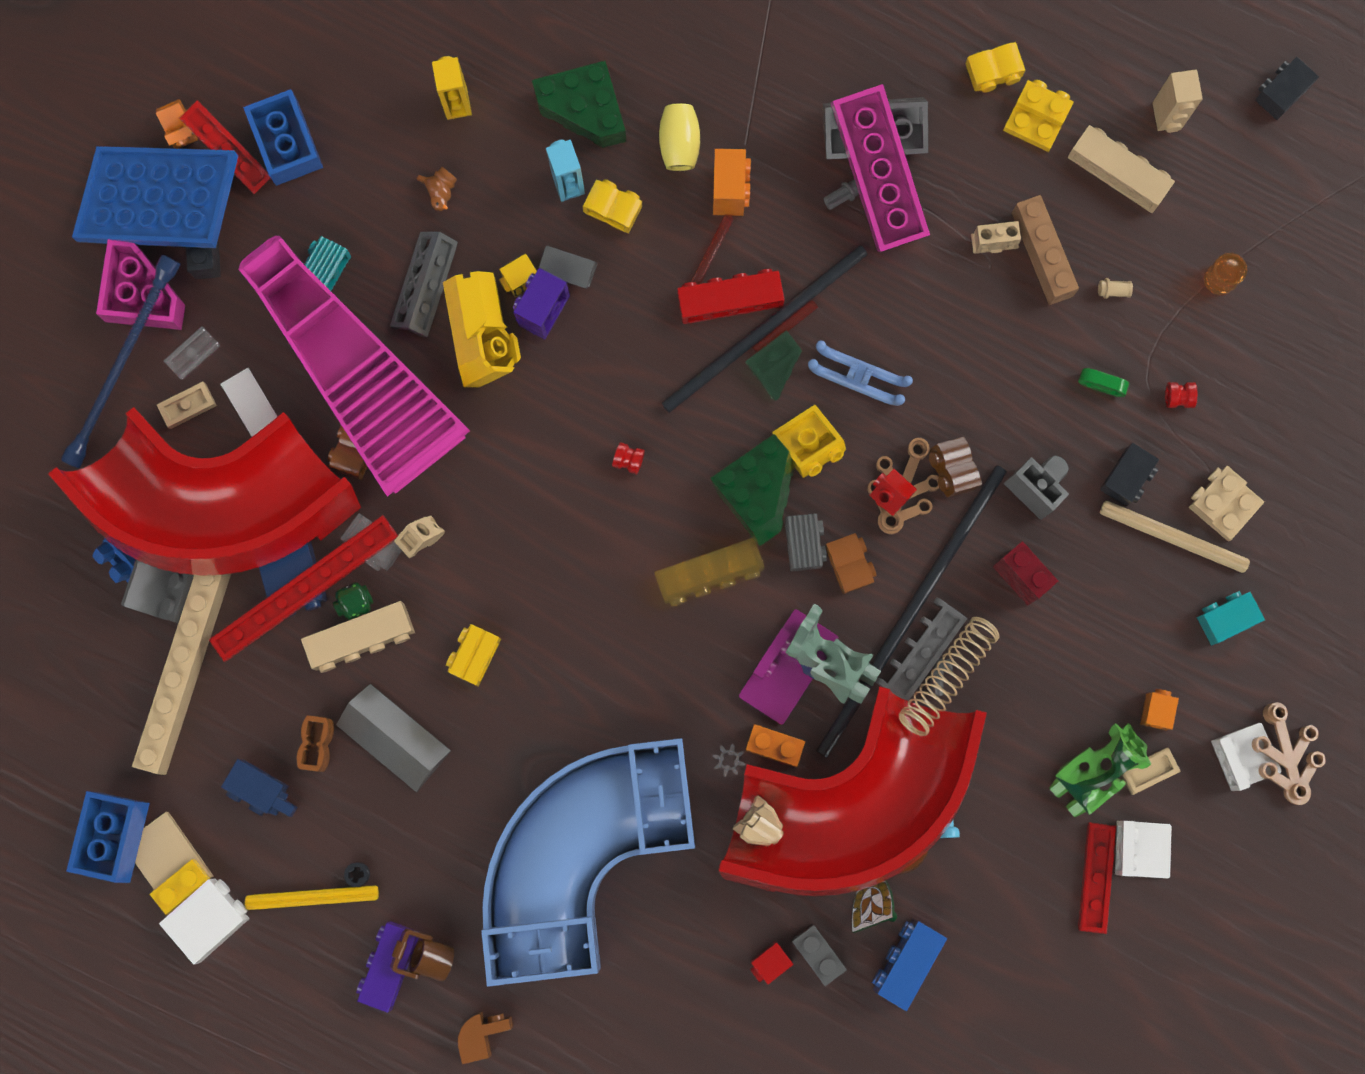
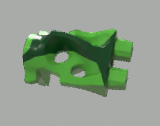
(1124, 751)

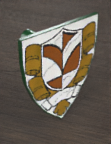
(873, 907)

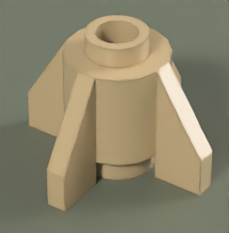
(760, 824)

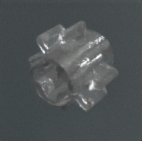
(736, 762)

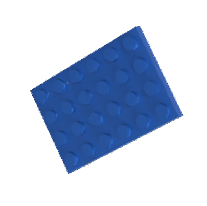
(156, 196)

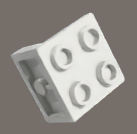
(1239, 759)
(1143, 849)

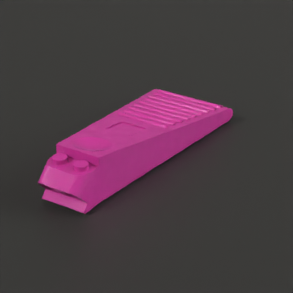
(372, 393)

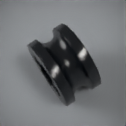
(352, 867)

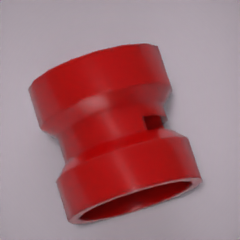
(1180, 395)
(628, 458)

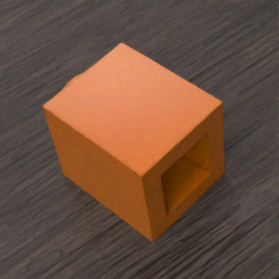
(1159, 710)

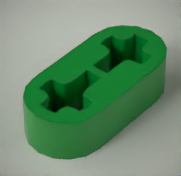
(1103, 382)

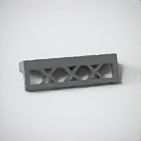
(427, 283)

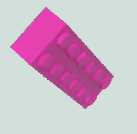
(880, 168)

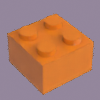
(731, 182)

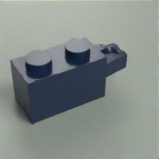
(258, 789)

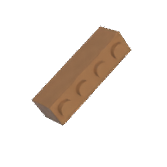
(1045, 250)

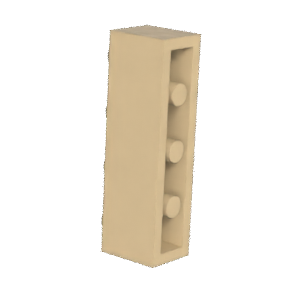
(1121, 168)
(358, 636)

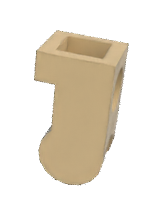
(419, 535)

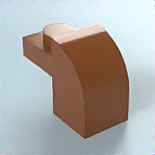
(473, 1036)

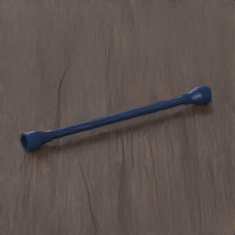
(76, 451)

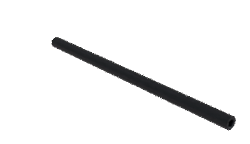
(764, 329)

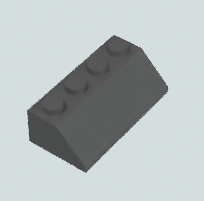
(910, 120)

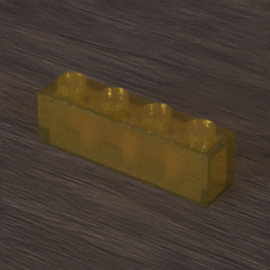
(709, 571)

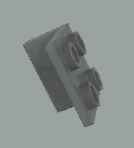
(157, 591)

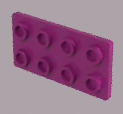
(779, 678)

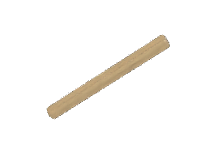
(1174, 536)

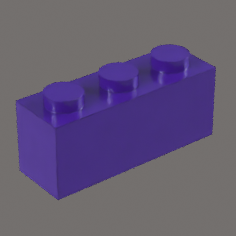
(382, 983)

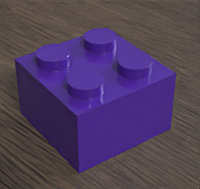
(541, 303)

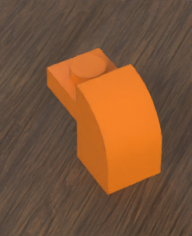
(175, 130)

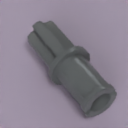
(847, 191)

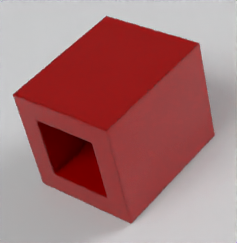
(770, 963)

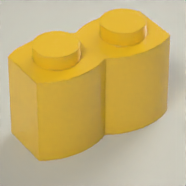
(995, 67)
(612, 205)

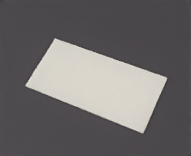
(249, 401)

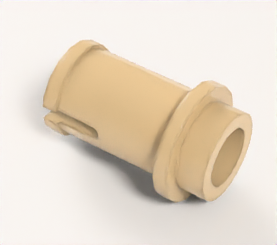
(1115, 288)

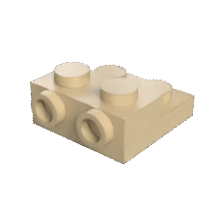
(1225, 502)

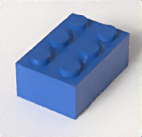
(283, 137)
(107, 837)
(908, 963)

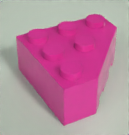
(126, 285)

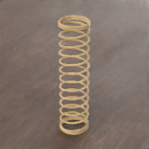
(904, 721)

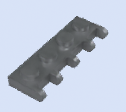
(925, 651)

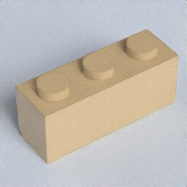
(1177, 100)

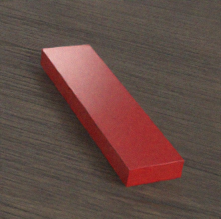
(216, 137)
(1097, 878)

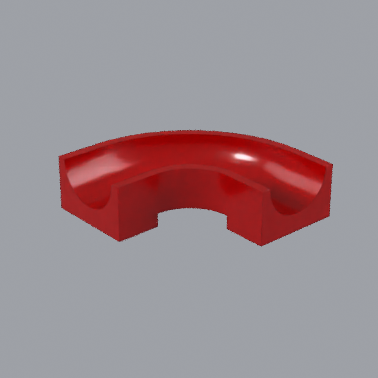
(209, 511)
(869, 817)

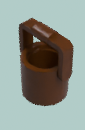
(427, 958)

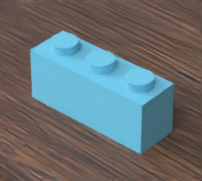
(565, 169)

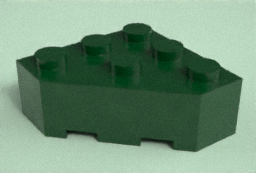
(582, 103)
(758, 488)

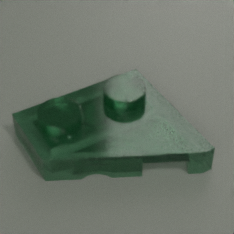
(775, 363)

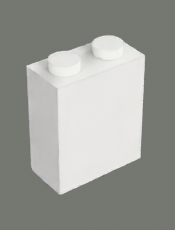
(205, 920)

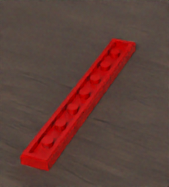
(303, 588)

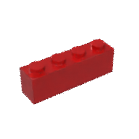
(731, 296)

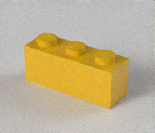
(451, 87)

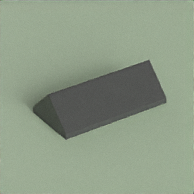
(392, 737)

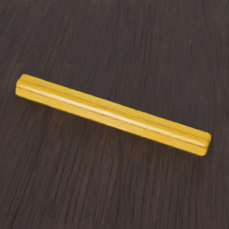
(311, 897)

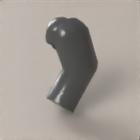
(937, 692)

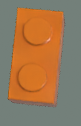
(775, 745)

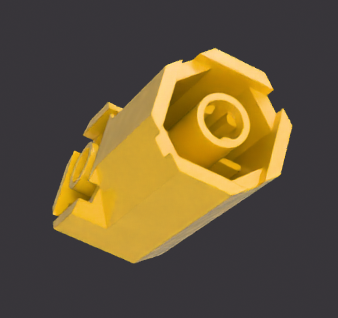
(478, 329)

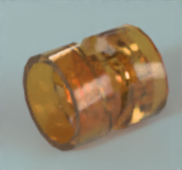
(1225, 274)

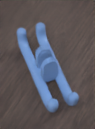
(859, 375)

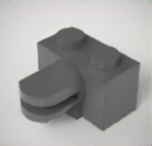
(1039, 485)

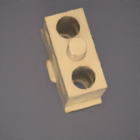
(996, 237)

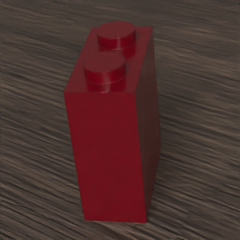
(1025, 573)

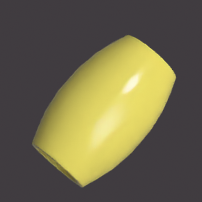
(679, 137)

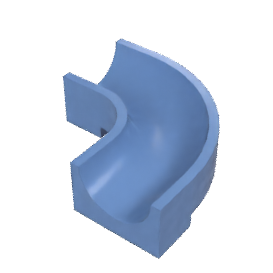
(564, 844)

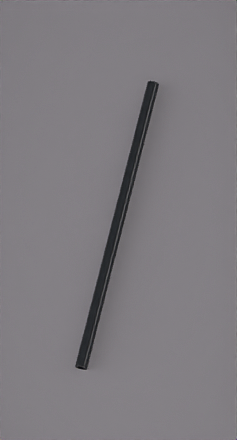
(916, 603)

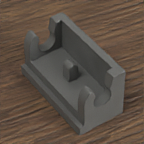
(568, 267)

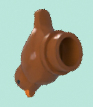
(439, 188)

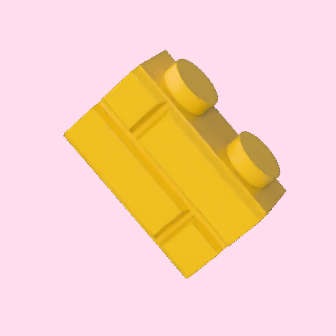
(473, 654)

